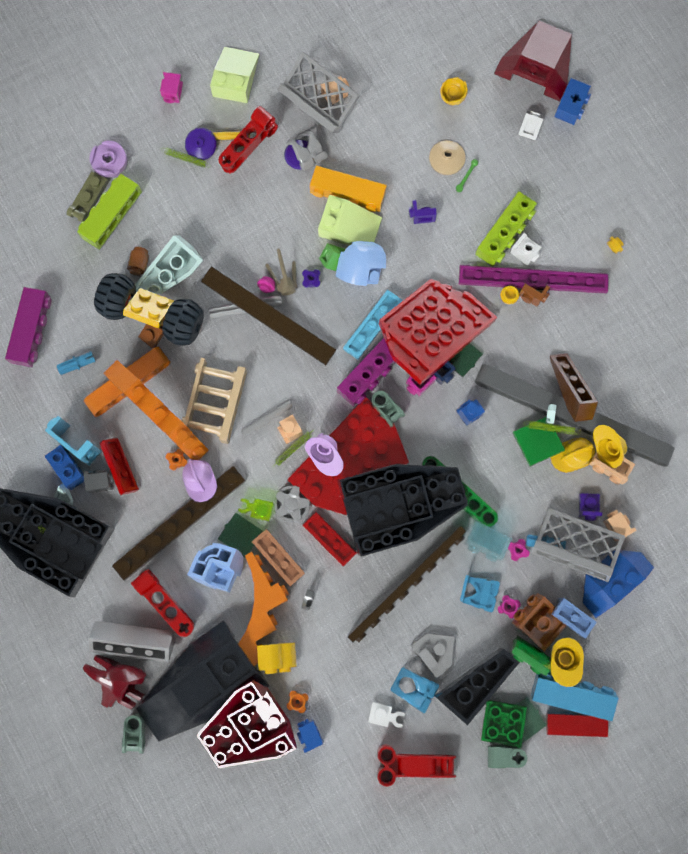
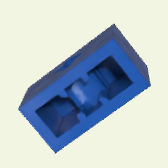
(567, 109)
(65, 467)

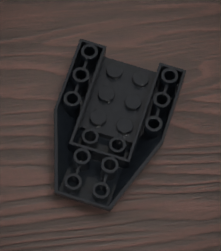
(399, 504)
(64, 551)

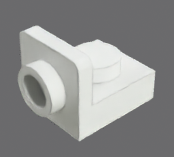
(531, 125)

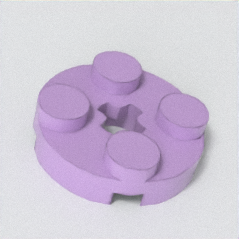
(103, 151)

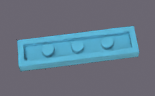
(370, 328)

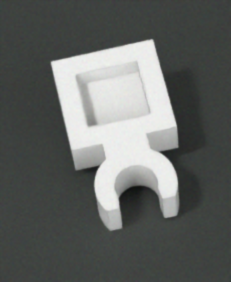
(381, 715)

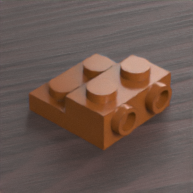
(537, 622)

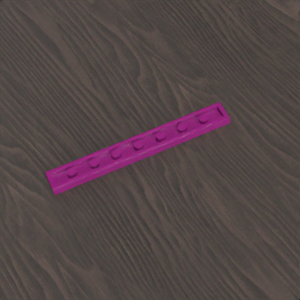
(534, 278)

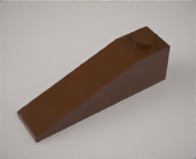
(575, 391)

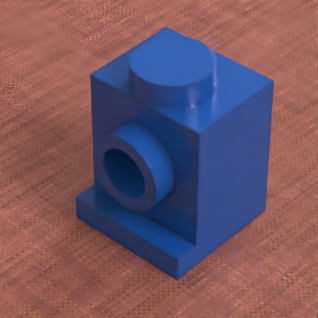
(470, 411)
(309, 735)

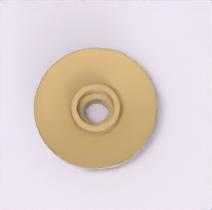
(444, 164)

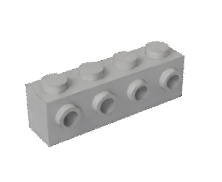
(129, 641)

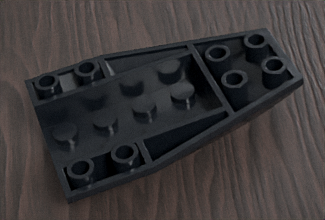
(198, 684)

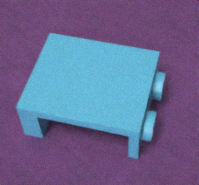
(87, 452)

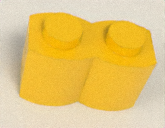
(276, 657)

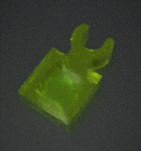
(259, 509)

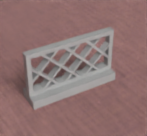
(307, 104)
(574, 560)

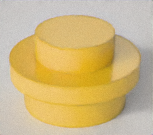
(615, 244)
(509, 295)

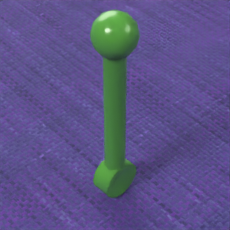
(459, 188)

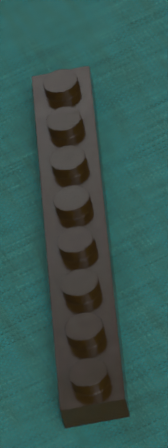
(176, 526)
(401, 592)

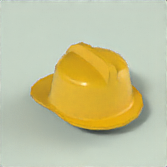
(609, 446)
(576, 455)
(567, 662)

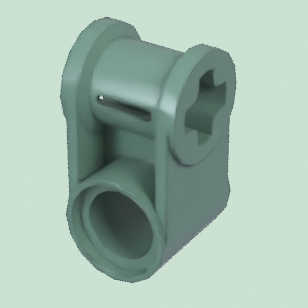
(388, 408)
(133, 738)
(501, 757)

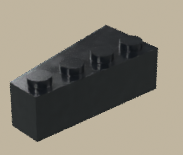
(476, 686)

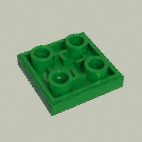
(537, 443)
(525, 652)
(504, 723)

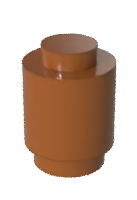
(138, 261)

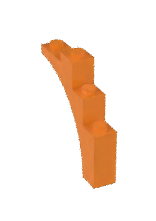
(156, 410)
(265, 599)

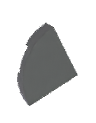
(308, 599)

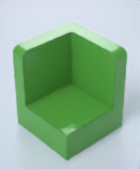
(330, 256)

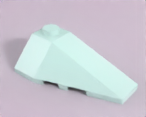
(170, 267)

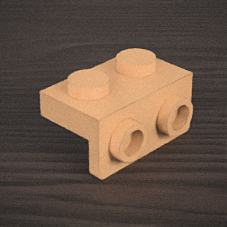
(617, 475)

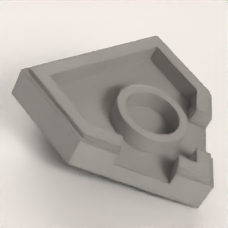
(435, 652)

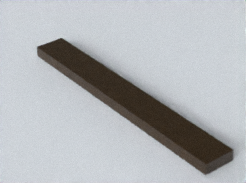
(268, 316)

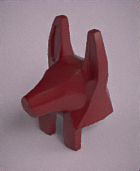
(116, 681)

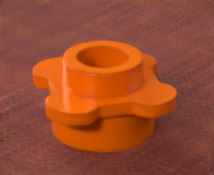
(176, 464)
(292, 705)

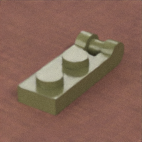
(87, 196)

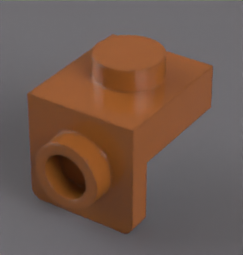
(533, 296)
(151, 335)

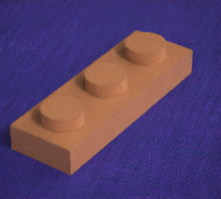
(278, 557)

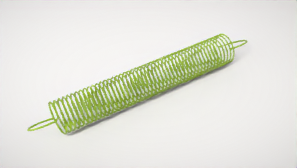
(186, 157)
(553, 427)
(289, 454)

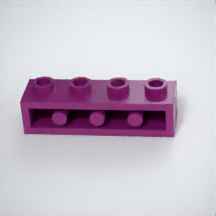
(28, 327)
(366, 374)

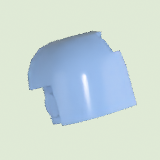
(361, 263)
(217, 566)

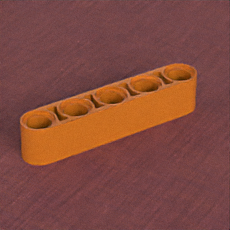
(143, 368)

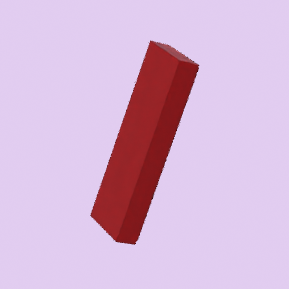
(119, 466)
(329, 539)
(576, 725)

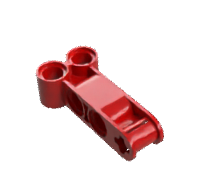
(263, 125)
(146, 585)
(415, 765)

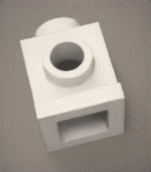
(524, 255)

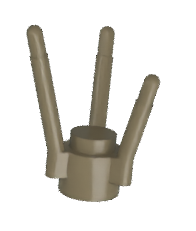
(286, 285)

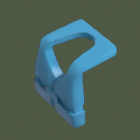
(485, 593)
(421, 696)

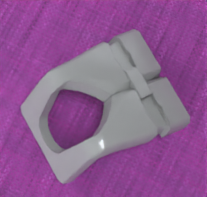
(309, 155)

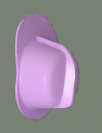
(325, 454)
(199, 480)

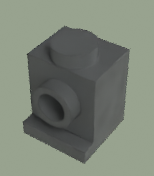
(98, 481)

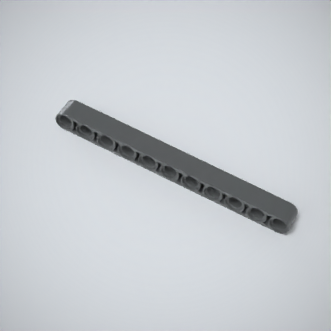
(539, 399)

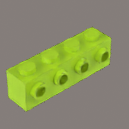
(109, 211)
(506, 228)

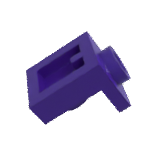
(422, 215)
(589, 506)

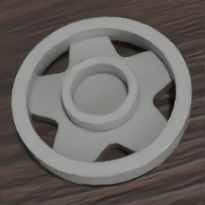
(291, 504)

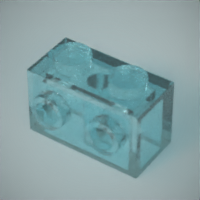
(488, 542)

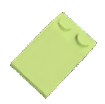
(234, 75)
(347, 222)

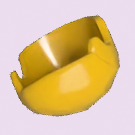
(454, 91)

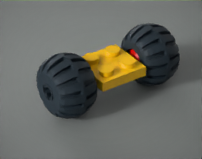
(118, 298)

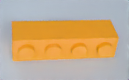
(345, 186)

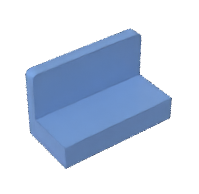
(573, 617)

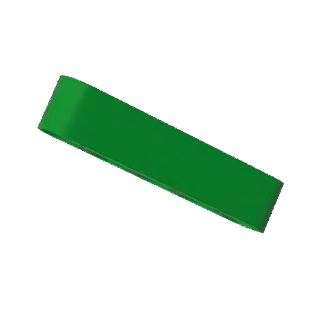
(483, 507)

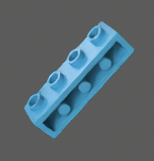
(580, 698)

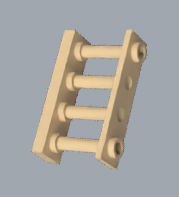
(228, 413)

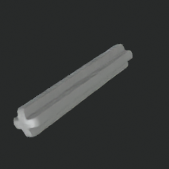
(230, 309)

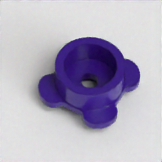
(311, 283)

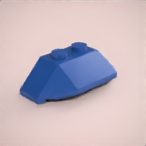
(628, 573)

